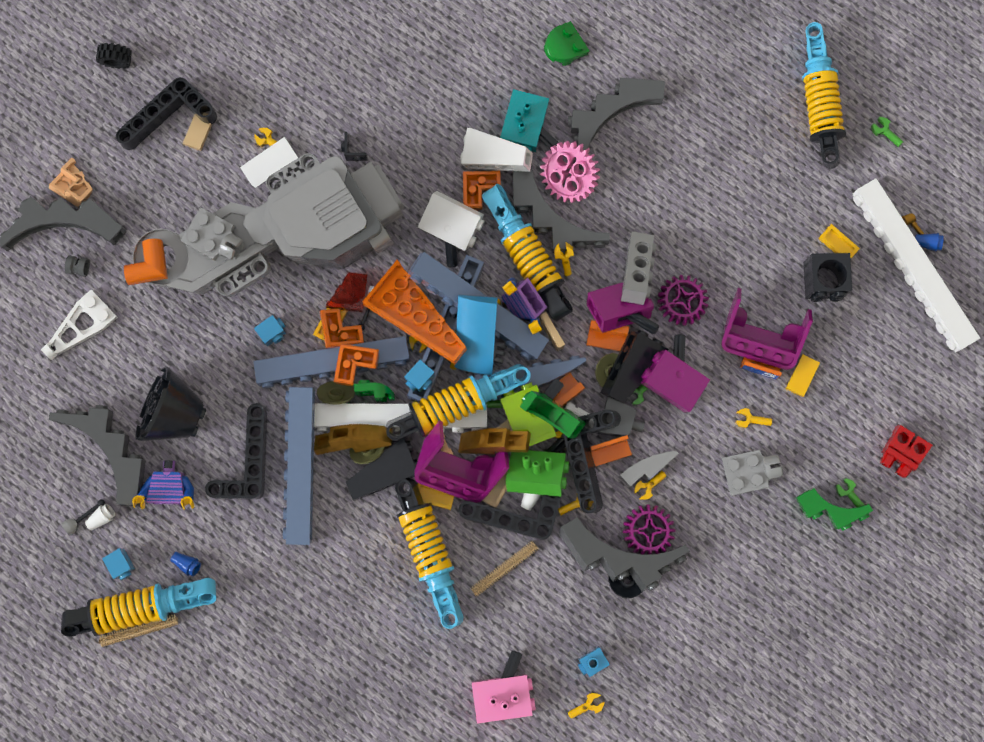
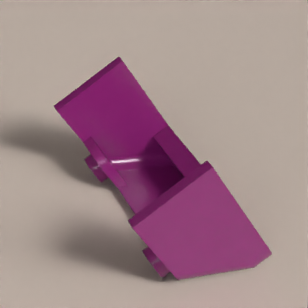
(761, 344)
(456, 475)

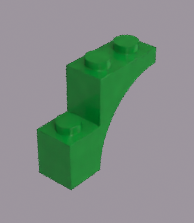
(552, 413)
(814, 504)

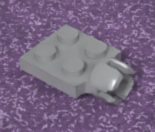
(212, 236)
(750, 471)

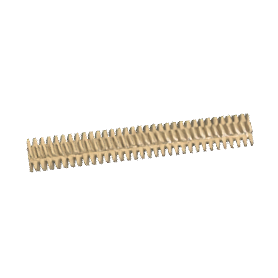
(504, 568)
(138, 631)

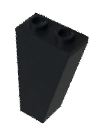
(630, 365)
(384, 472)

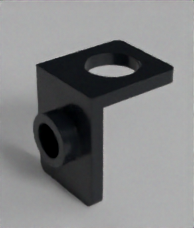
(351, 156)

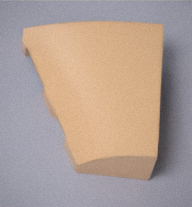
(71, 184)

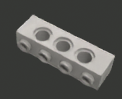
(638, 267)

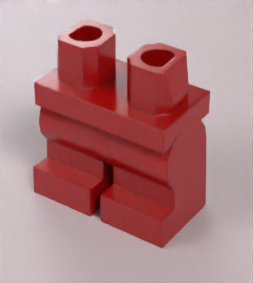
(905, 450)

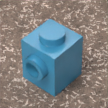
(271, 330)
(419, 377)
(119, 564)
(593, 662)

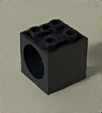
(836, 262)

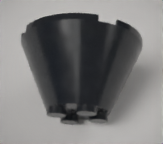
(169, 410)

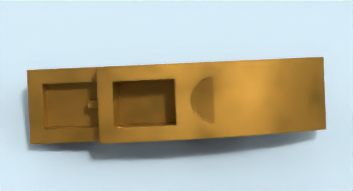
(355, 436)
(494, 440)

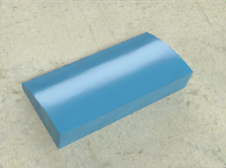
(477, 331)

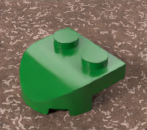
(565, 44)
(378, 390)

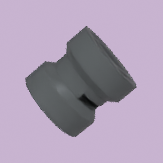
(77, 266)

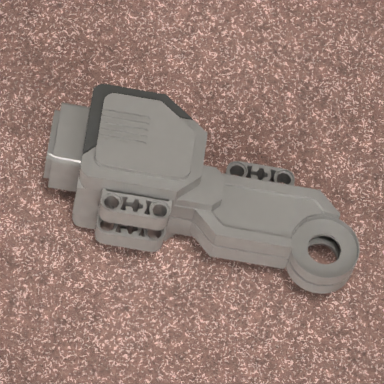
(312, 215)

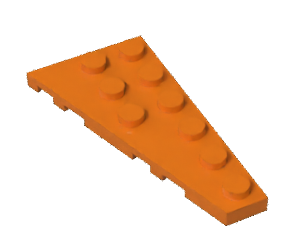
(410, 310)

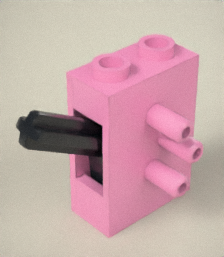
(504, 696)

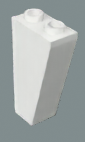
(493, 153)

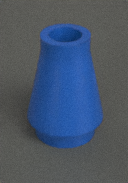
(930, 241)
(185, 563)

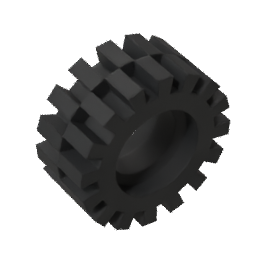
(113, 55)

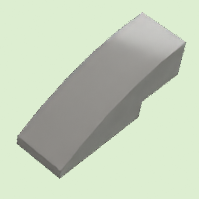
(647, 467)

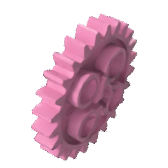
(555, 163)

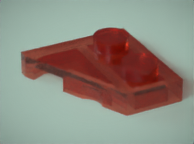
(350, 293)

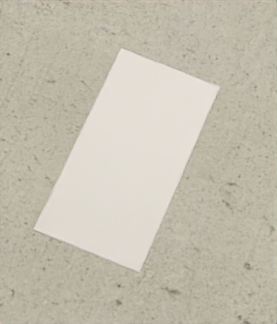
(268, 162)

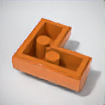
(474, 183)
(152, 269)
(335, 333)
(352, 357)

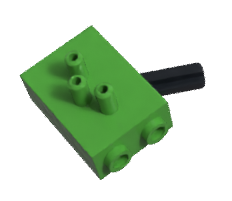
(538, 471)

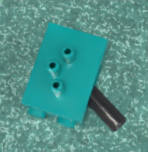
(526, 120)

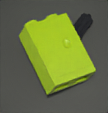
(525, 421)

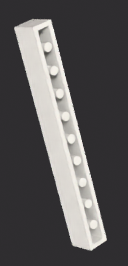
(915, 265)
(379, 414)

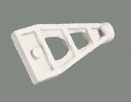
(95, 309)

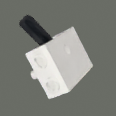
(452, 223)

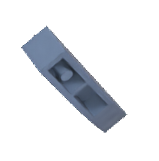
(545, 374)

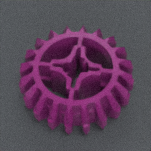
(697, 293)
(648, 521)

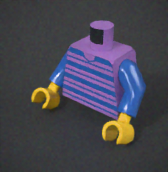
(523, 302)
(166, 488)

